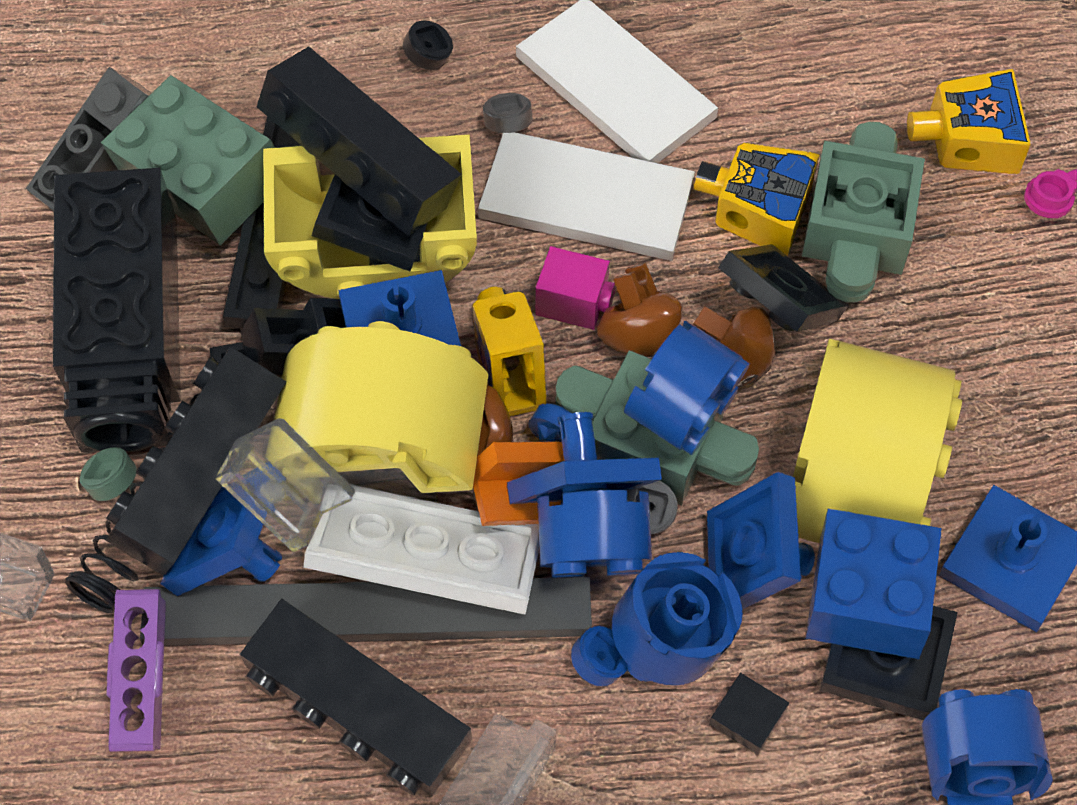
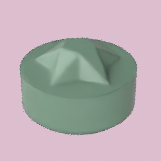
(108, 474)

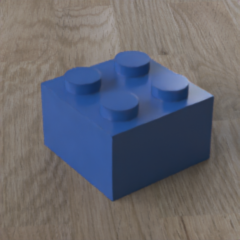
(874, 583)

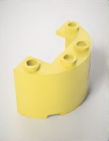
(294, 199)
(387, 403)
(873, 437)

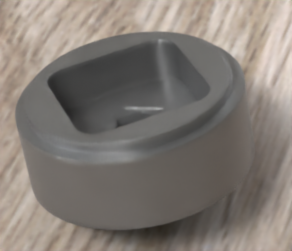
(507, 113)
(662, 505)

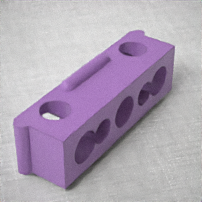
(121, 660)

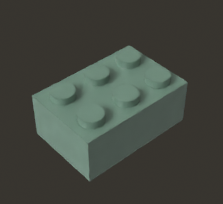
(204, 154)

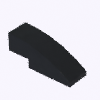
(274, 332)

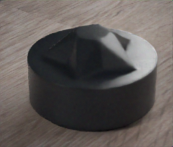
(427, 45)

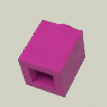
(573, 288)

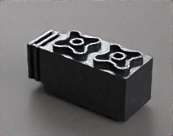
(116, 307)

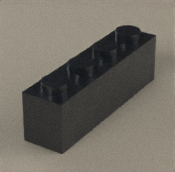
(358, 140)
(182, 476)
(355, 698)

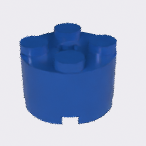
(686, 387)
(595, 532)
(676, 619)
(986, 748)

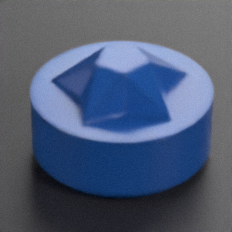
(545, 422)
(597, 657)

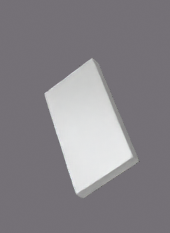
(616, 82)
(587, 195)
(426, 549)

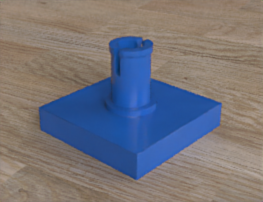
(410, 303)
(581, 468)
(757, 540)
(220, 543)
(1013, 558)

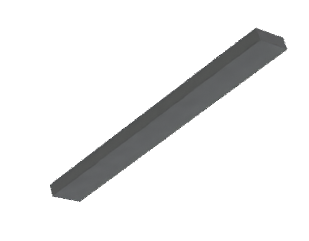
(371, 612)

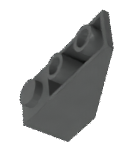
(80, 144)

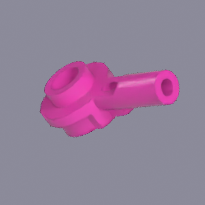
(1051, 193)

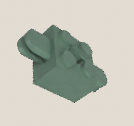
(863, 210)
(723, 454)

